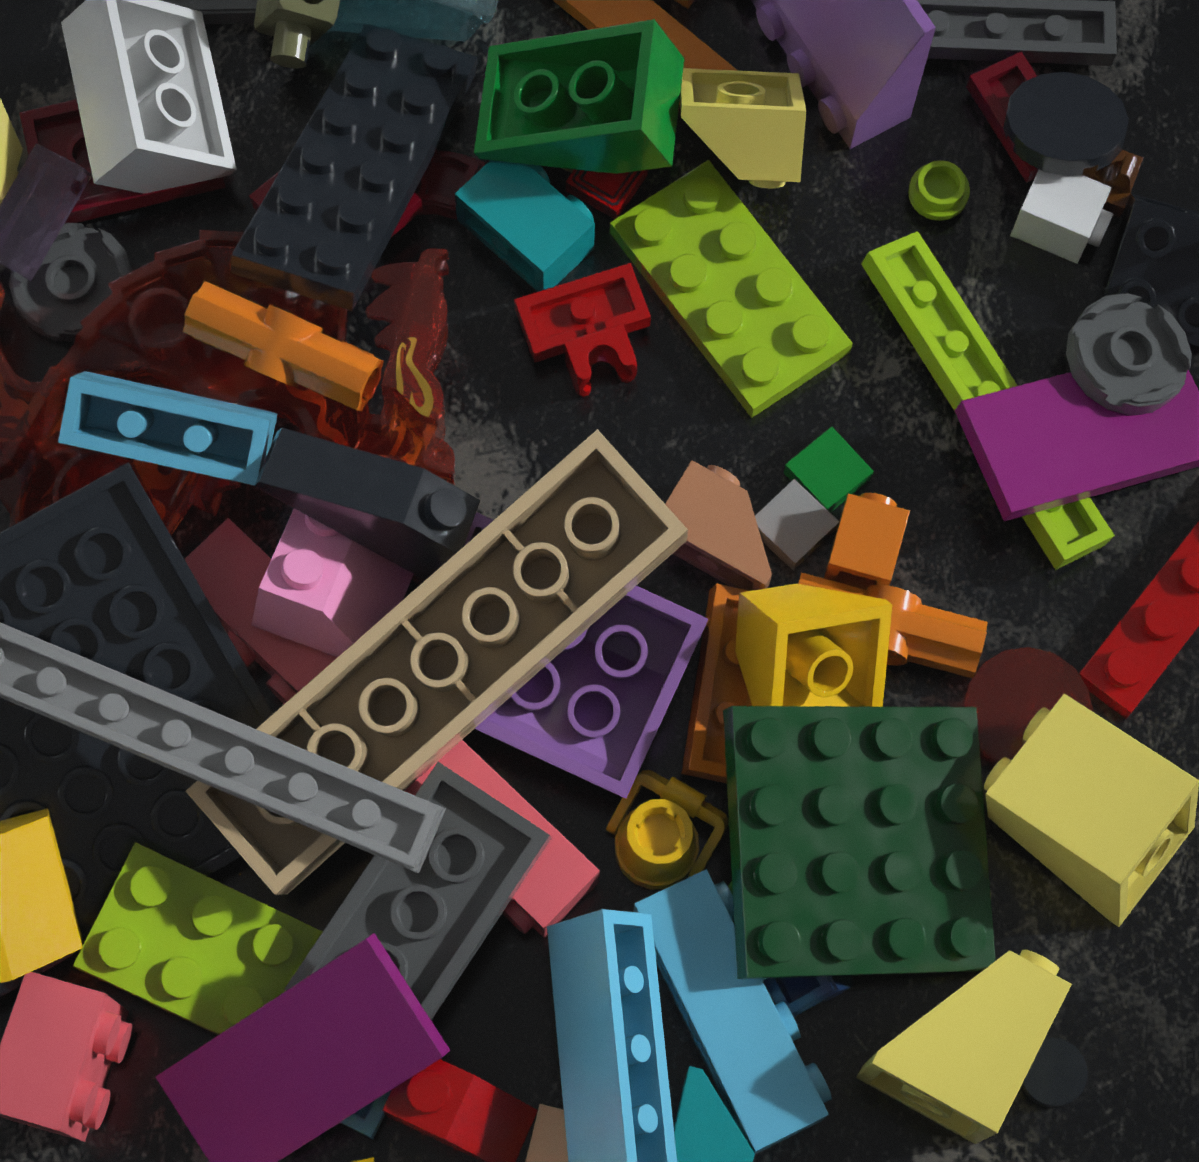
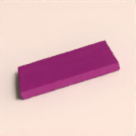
(1058, 446)
(304, 1059)

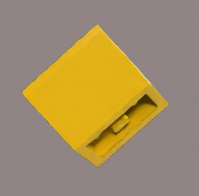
(35, 897)

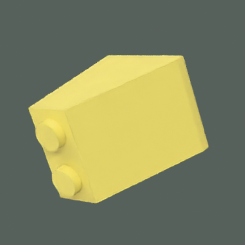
(1093, 805)
(974, 1047)

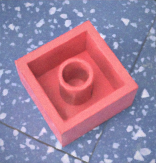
(60, 1055)

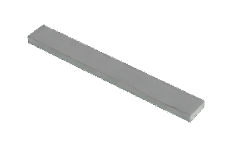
(216, 750)

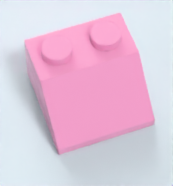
(325, 587)

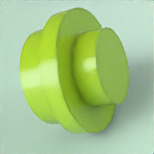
(939, 190)

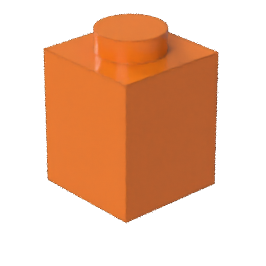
(867, 541)

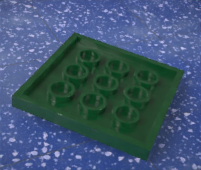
(857, 841)

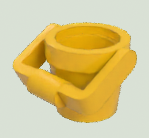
(657, 839)

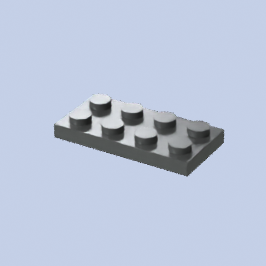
(444, 912)

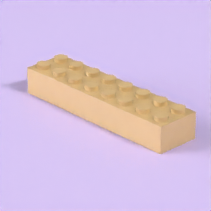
(461, 644)

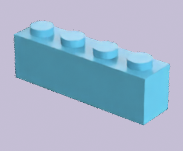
(733, 1019)
(611, 1039)

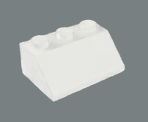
(147, 94)

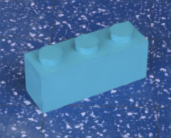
(166, 427)

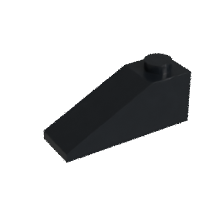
(370, 499)

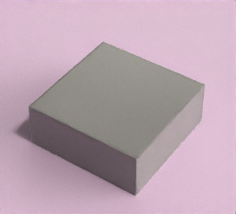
(794, 524)

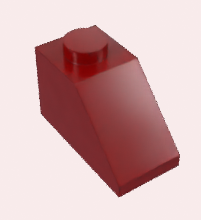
(462, 1112)

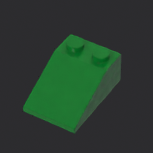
(583, 100)

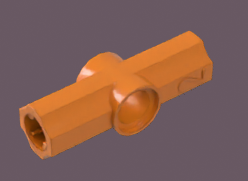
(283, 346)
(920, 631)

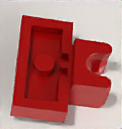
(586, 323)

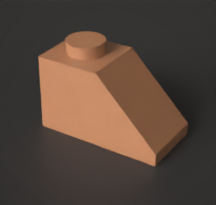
(720, 527)

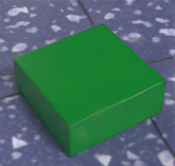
(829, 469)

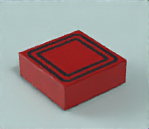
(605, 191)

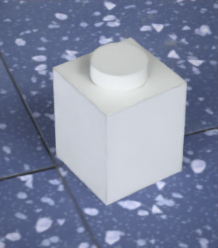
(1063, 214)

